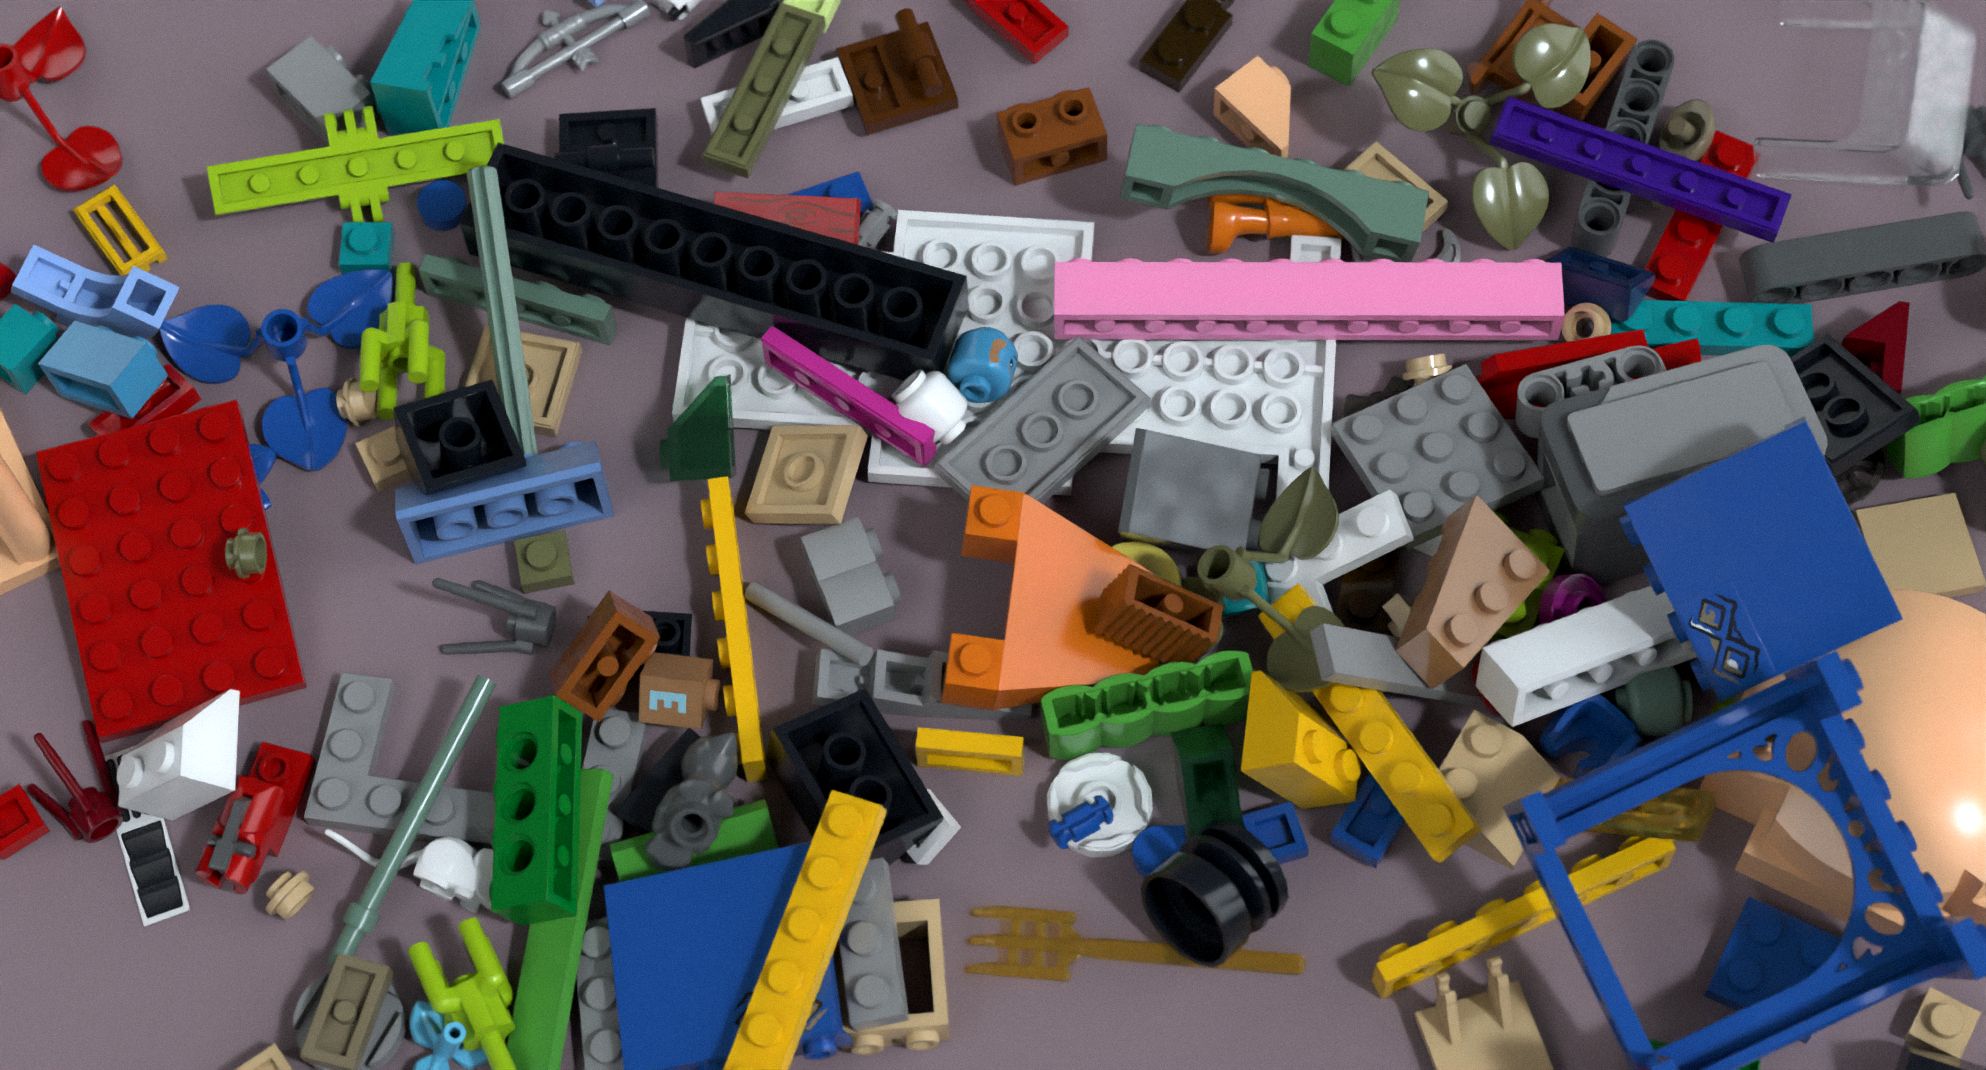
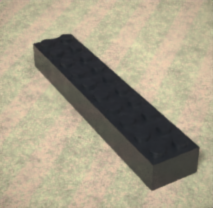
(724, 265)

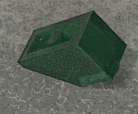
(703, 436)
(1206, 776)

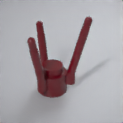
(92, 813)

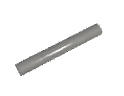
(809, 623)

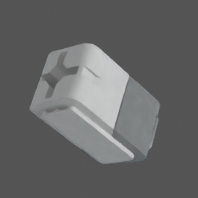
(1628, 436)

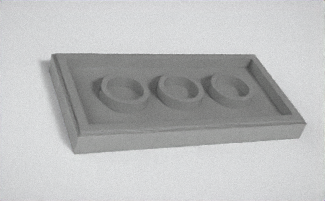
(1046, 427)

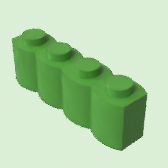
(1948, 433)
(1135, 706)

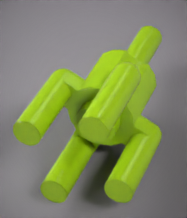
(400, 347)
(473, 999)

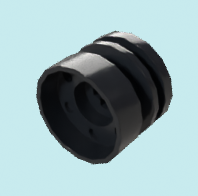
(1214, 893)

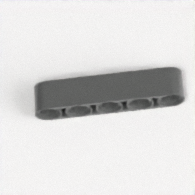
(1639, 91)
(1864, 259)

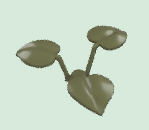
(1421, 97)
(1296, 524)

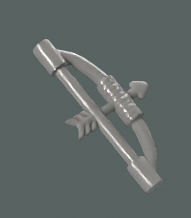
(577, 50)

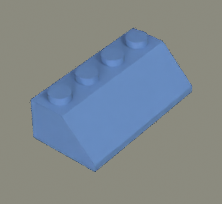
(543, 497)

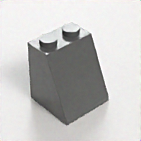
(1191, 494)

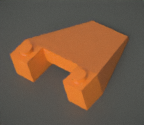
(1049, 608)

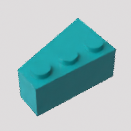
(426, 65)

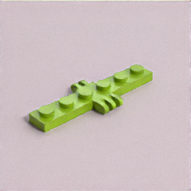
(353, 166)

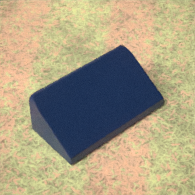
(1602, 282)

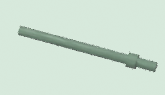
(362, 917)

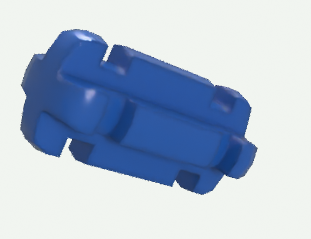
(1080, 821)

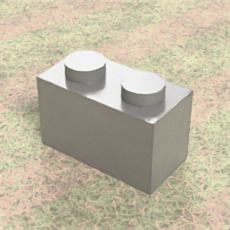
(317, 82)

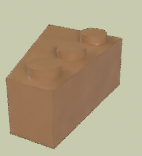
(1469, 592)

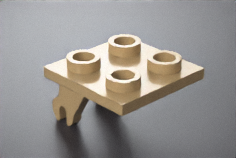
(1483, 1029)

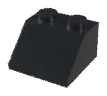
(457, 438)

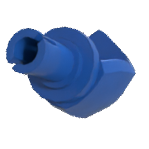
(1590, 727)

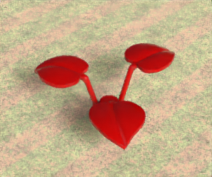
(53, 52)

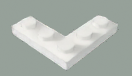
(1361, 537)

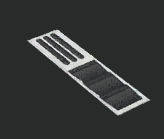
(149, 860)

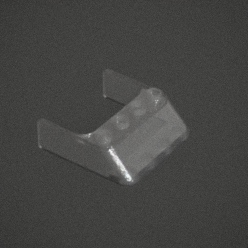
(1910, 101)

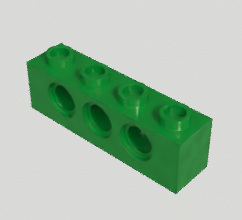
(536, 811)

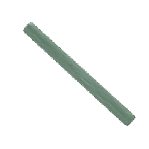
(501, 303)

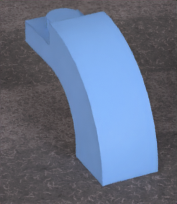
(124, 303)

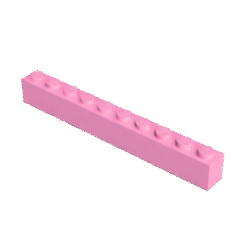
(1308, 300)

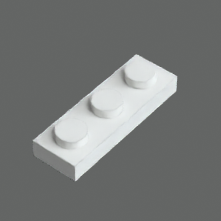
(818, 92)

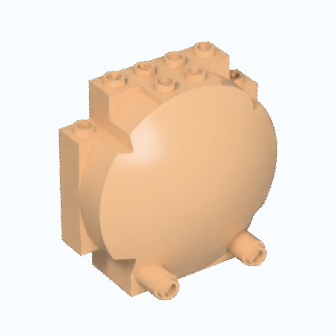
(1924, 737)

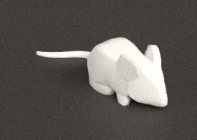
(446, 869)

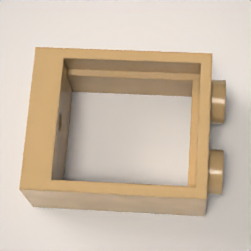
(923, 1030)

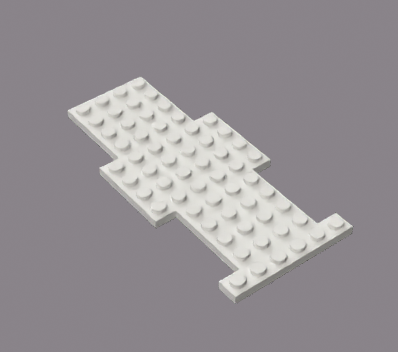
(1220, 392)

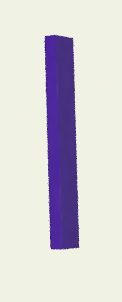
(1640, 169)

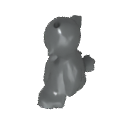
(695, 808)

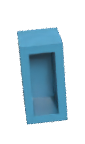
(103, 368)

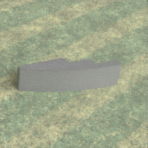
(897, 685)

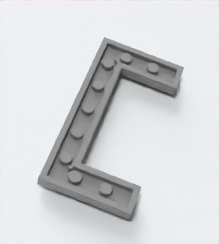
(353, 799)
(868, 960)

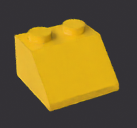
(1296, 748)

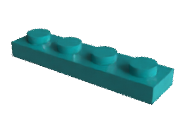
(1722, 325)

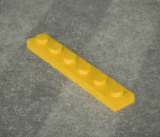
(735, 649)
(1389, 752)
(1503, 921)
(807, 934)

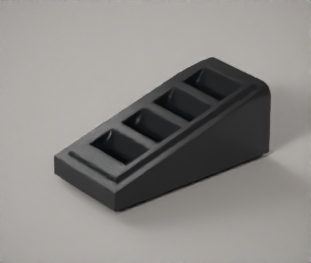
(728, 29)

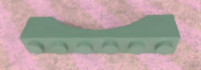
(1371, 213)

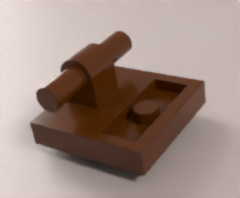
(898, 76)

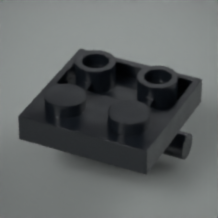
(612, 143)

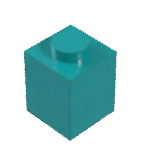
(23, 345)

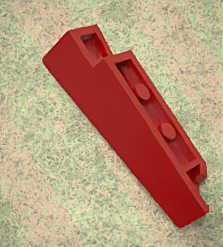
(1506, 370)

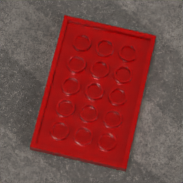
(147, 573)

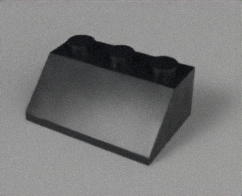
(854, 753)

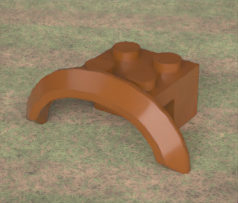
(1609, 54)

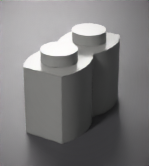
(849, 576)

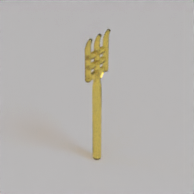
(1071, 947)

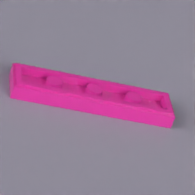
(848, 396)

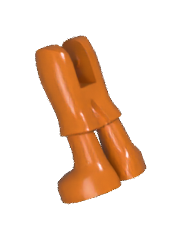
(1273, 220)

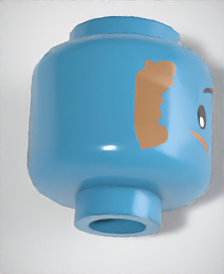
(982, 364)

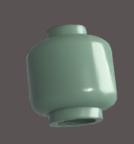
(1655, 701)

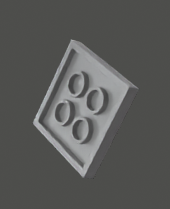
(1438, 451)

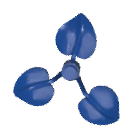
(299, 427)

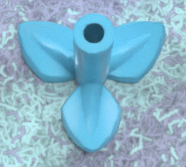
(446, 1041)

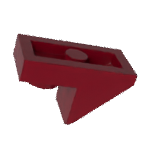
(1882, 344)

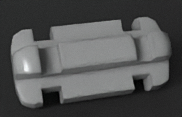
(874, 223)

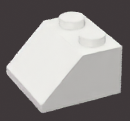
(183, 761)

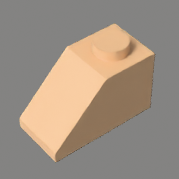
(1256, 106)

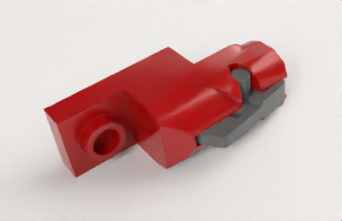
(255, 817)

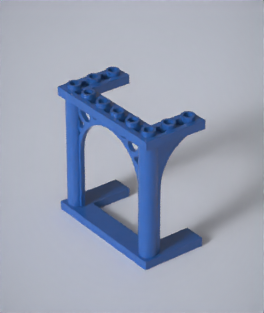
(1803, 702)

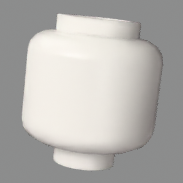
(932, 401)

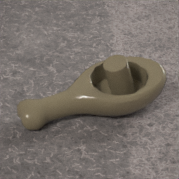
(1687, 132)

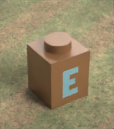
(677, 690)

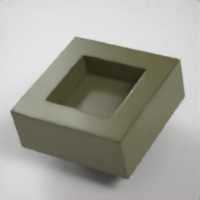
(544, 562)

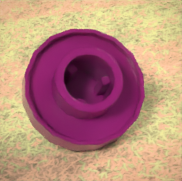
(1569, 595)

